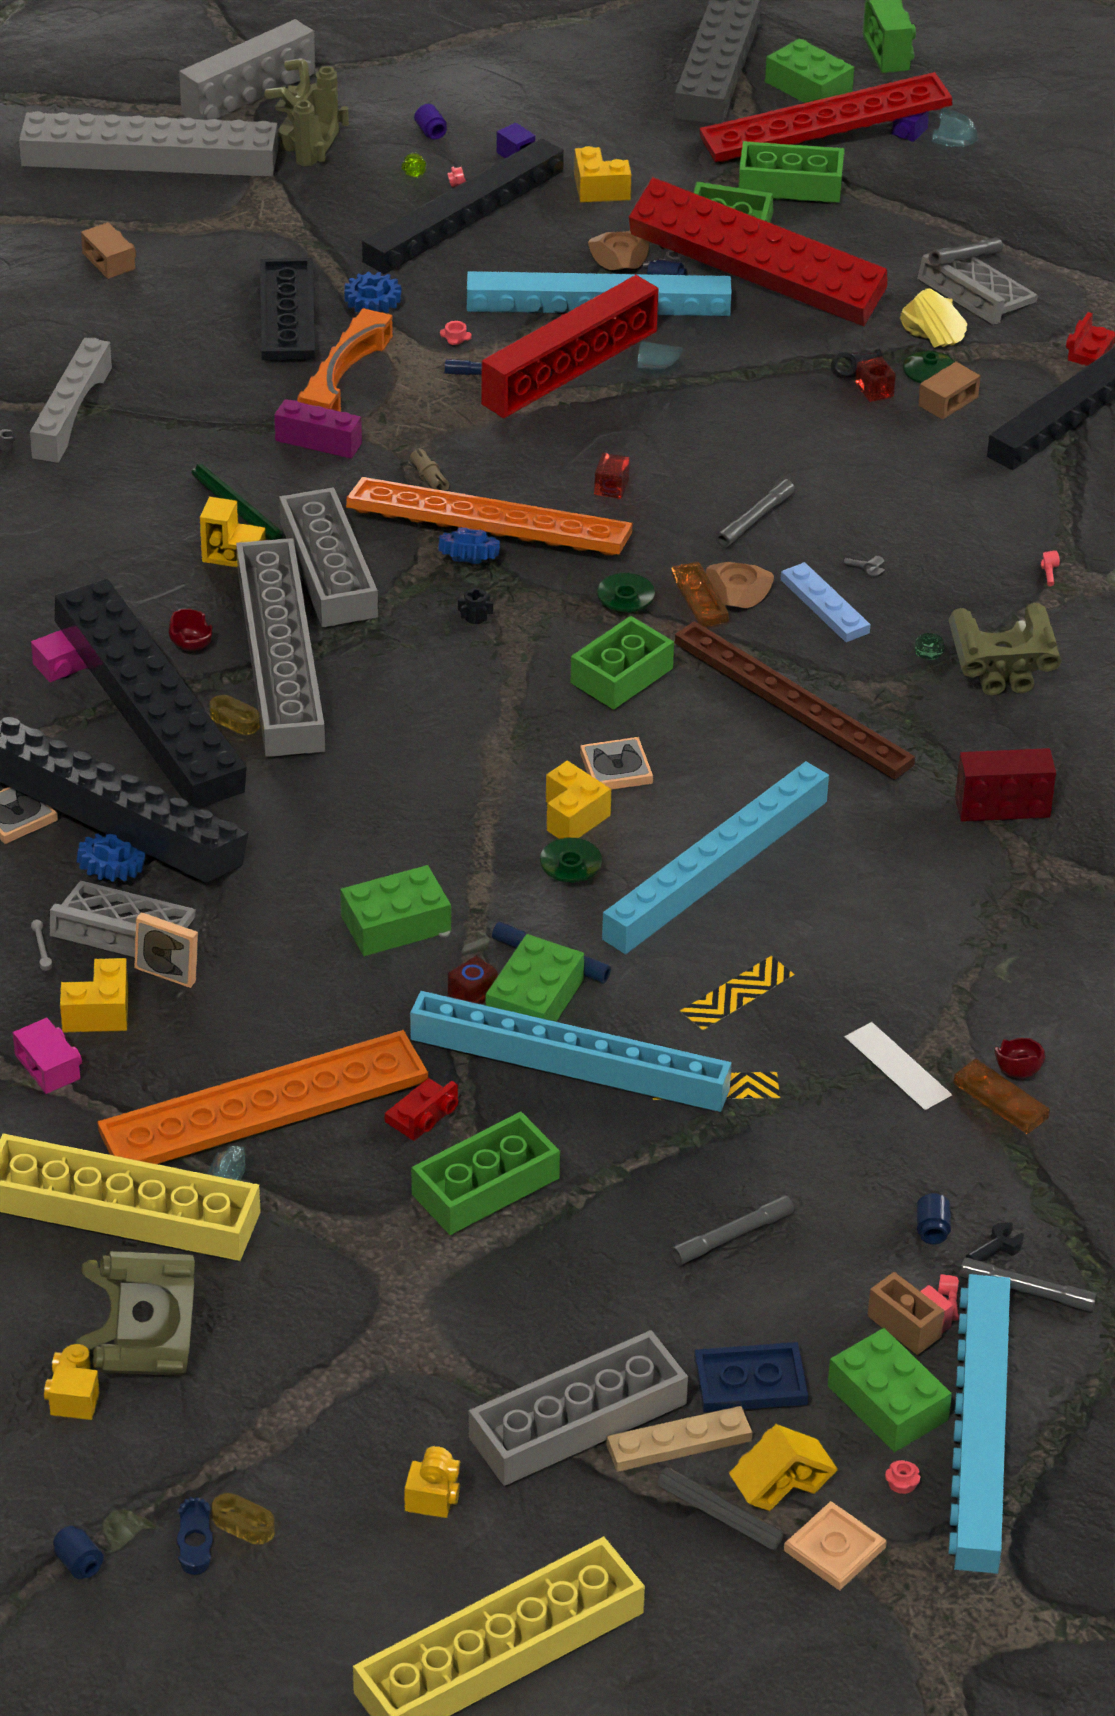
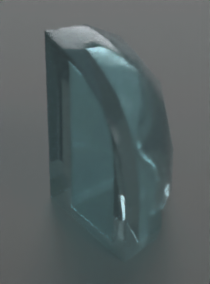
(955, 129)
(657, 356)
(229, 1164)

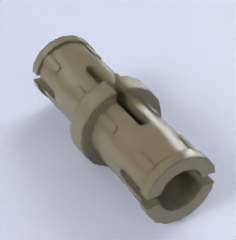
(429, 470)

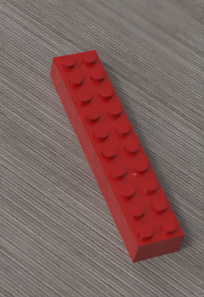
(758, 251)

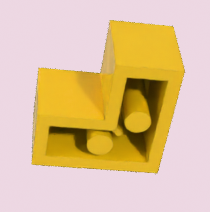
(600, 179)
(222, 531)
(575, 801)
(98, 1003)
(778, 1464)

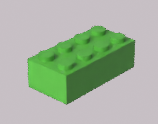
(792, 171)
(485, 1173)

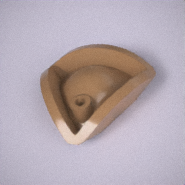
(619, 250)
(740, 583)

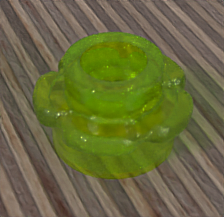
(414, 165)

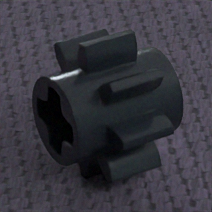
(475, 606)

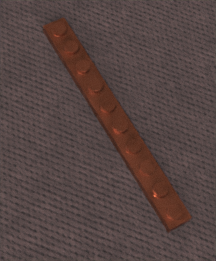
(795, 700)

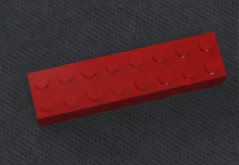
(569, 346)

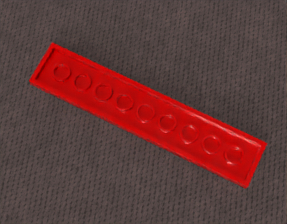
(828, 115)

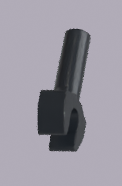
(999, 1243)

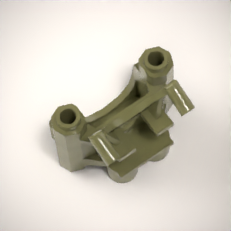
(311, 113)
(1027, 649)
(149, 1346)

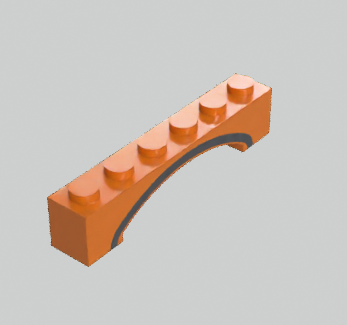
(366, 334)

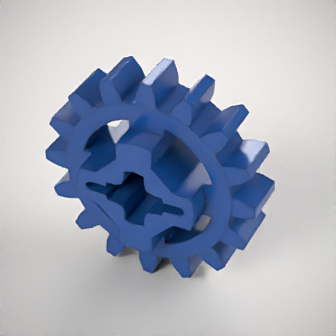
(372, 292)
(469, 545)
(109, 857)

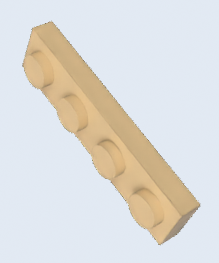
(679, 1438)

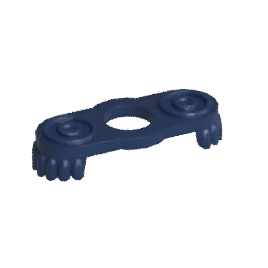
(194, 1519)

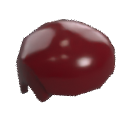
(189, 630)
(1020, 1057)

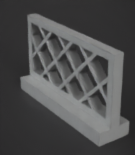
(966, 288)
(112, 932)

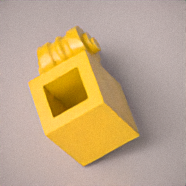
(74, 1385)
(432, 1483)

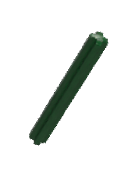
(244, 509)

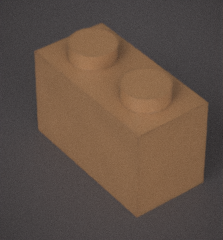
(108, 250)
(949, 390)
(905, 1313)

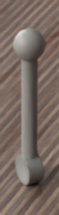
(45, 962)

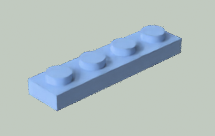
(825, 602)

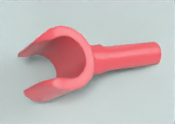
(1050, 561)
(949, 1286)

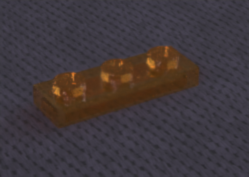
(700, 594)
(1001, 1096)

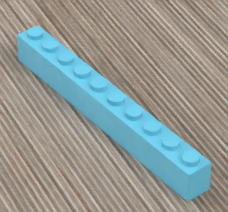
(566, 291)
(714, 857)
(570, 1051)
(981, 1424)

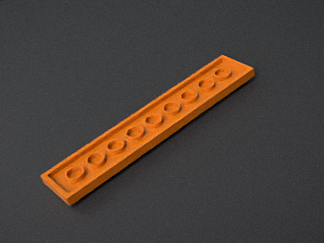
(490, 515)
(265, 1100)

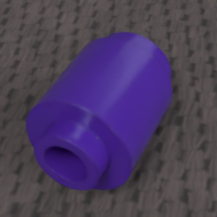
(430, 121)

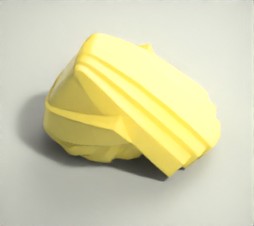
(933, 318)

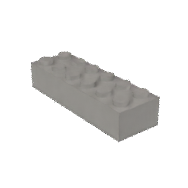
(245, 71)
(329, 557)
(577, 1407)

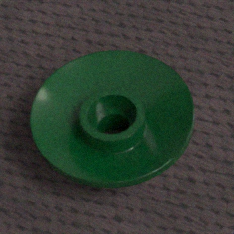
(925, 364)
(625, 592)
(571, 859)

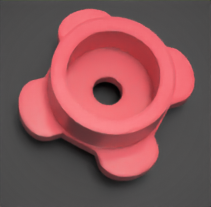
(455, 332)

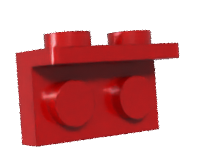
(1088, 341)
(423, 1108)

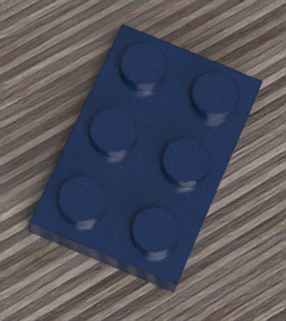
(751, 1376)

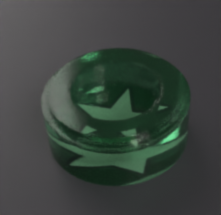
(929, 646)

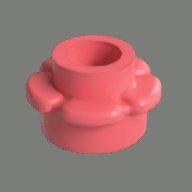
(456, 177)
(902, 1483)

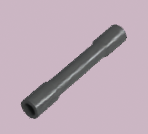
(948, 255)
(737, 528)
(702, 1244)
(1066, 1295)

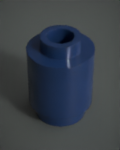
(665, 267)
(933, 1218)
(77, 1552)

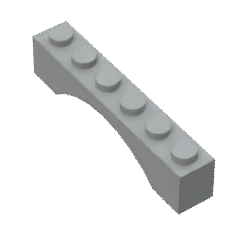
(54, 425)

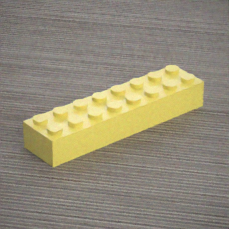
(127, 1197)
(502, 1636)

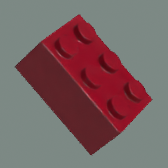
(1005, 784)

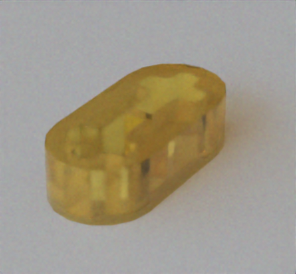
(234, 714)
(241, 1521)

